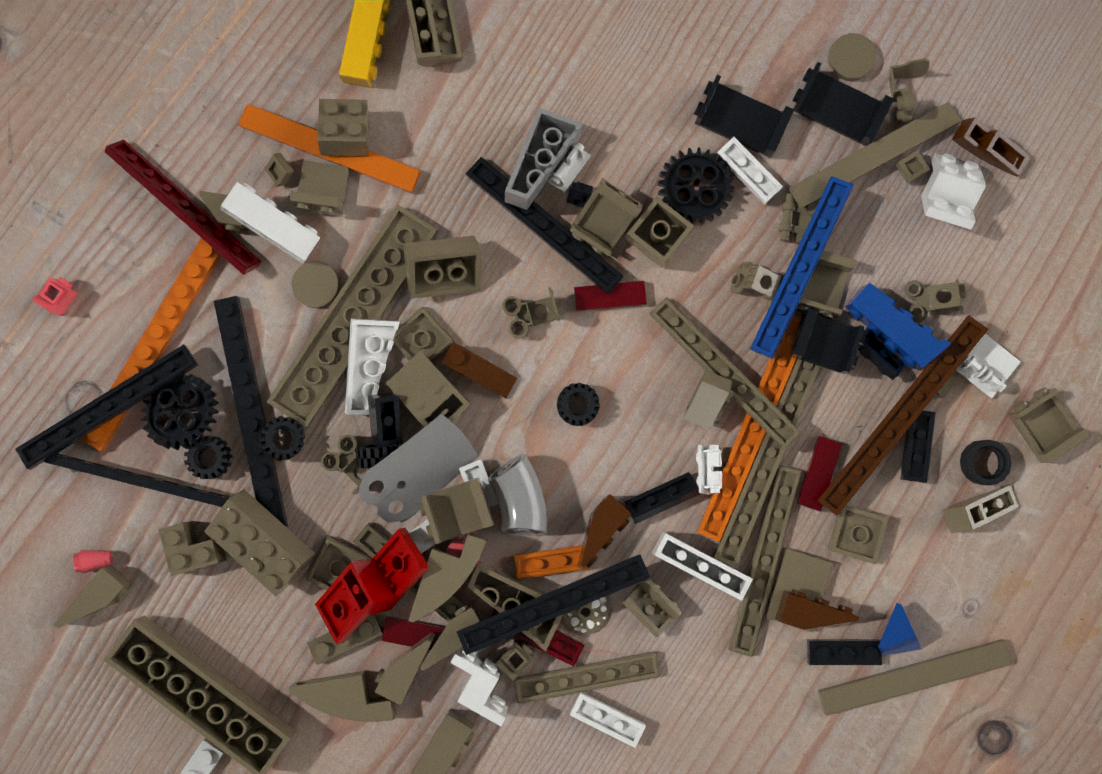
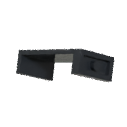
(840, 106)
(742, 117)

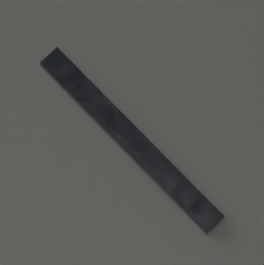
(248, 404)

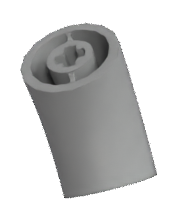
(519, 497)

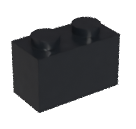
(385, 419)

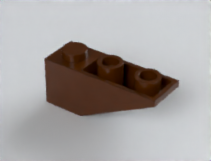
(602, 524)
(809, 614)

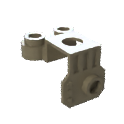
(904, 96)
(749, 278)
(927, 300)
(526, 316)
(345, 460)

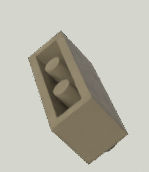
(445, 745)

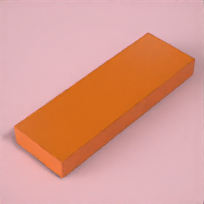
(547, 562)

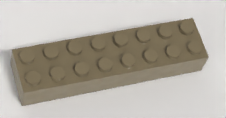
(200, 695)

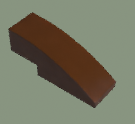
(991, 146)

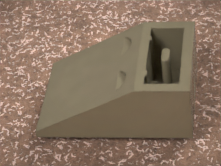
(427, 391)

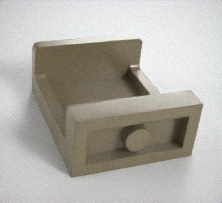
(605, 217)
(1046, 426)

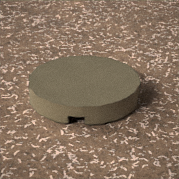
(852, 56)
(315, 284)

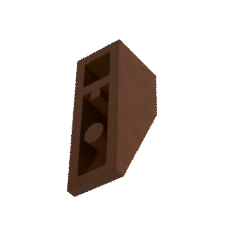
(479, 370)

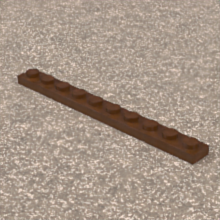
(901, 416)

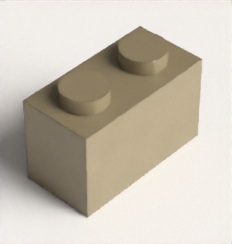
(708, 400)

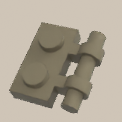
(805, 215)

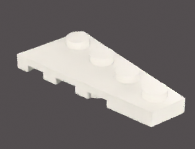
(367, 358)

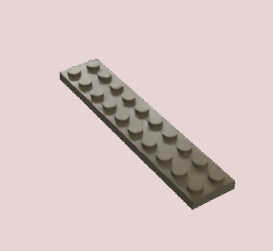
(363, 296)

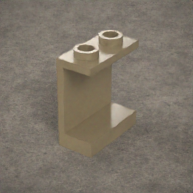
(827, 285)
(456, 511)

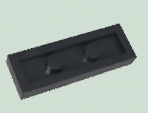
(918, 448)
(662, 497)
(843, 652)

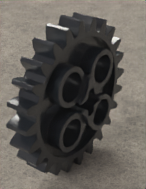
(696, 165)
(177, 431)

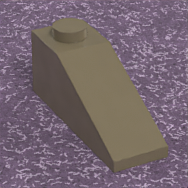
(980, 509)
(102, 591)
(449, 640)
(400, 673)

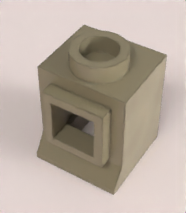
(523, 651)

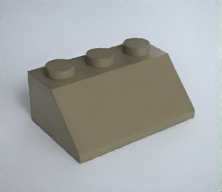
(442, 266)

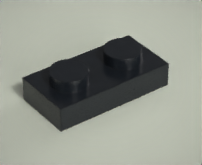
(880, 356)

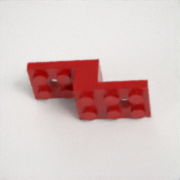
(371, 585)

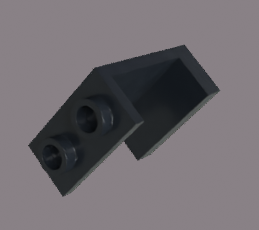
(827, 342)

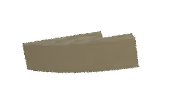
(446, 575)
(344, 697)

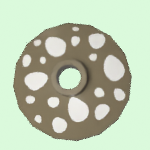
(592, 622)

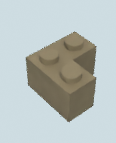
(184, 552)

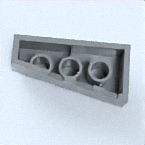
(541, 155)

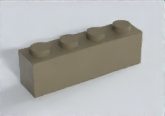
(507, 592)

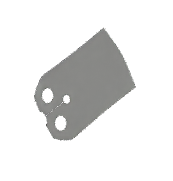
(423, 463)

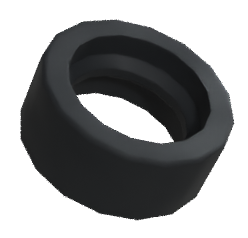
(1002, 454)

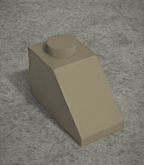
(213, 202)

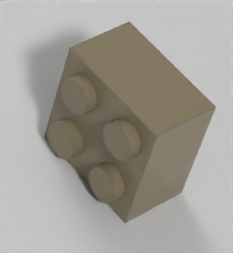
(343, 127)
(659, 232)

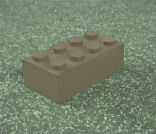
(259, 542)

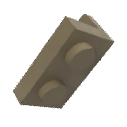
(652, 606)

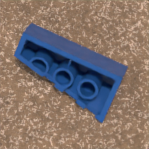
(895, 327)

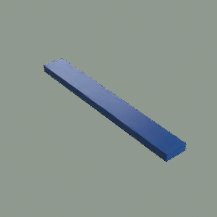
(801, 267)

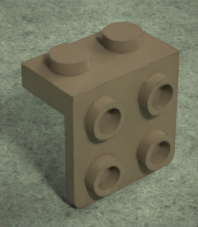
(321, 188)

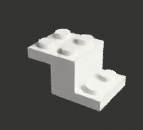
(953, 190)
(480, 685)

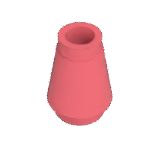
(91, 560)

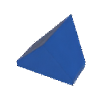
(898, 634)

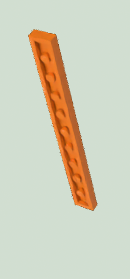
(161, 329)
(748, 440)

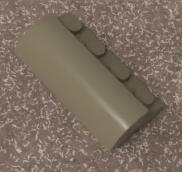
(434, 32)

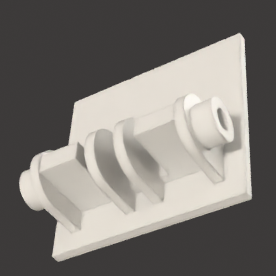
(988, 366)

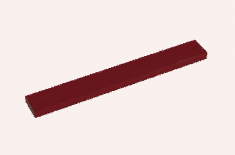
(183, 206)

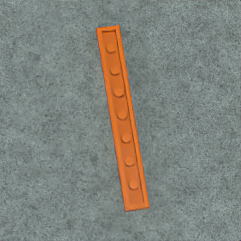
(306, 140)

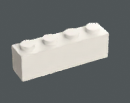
(270, 222)
(702, 566)

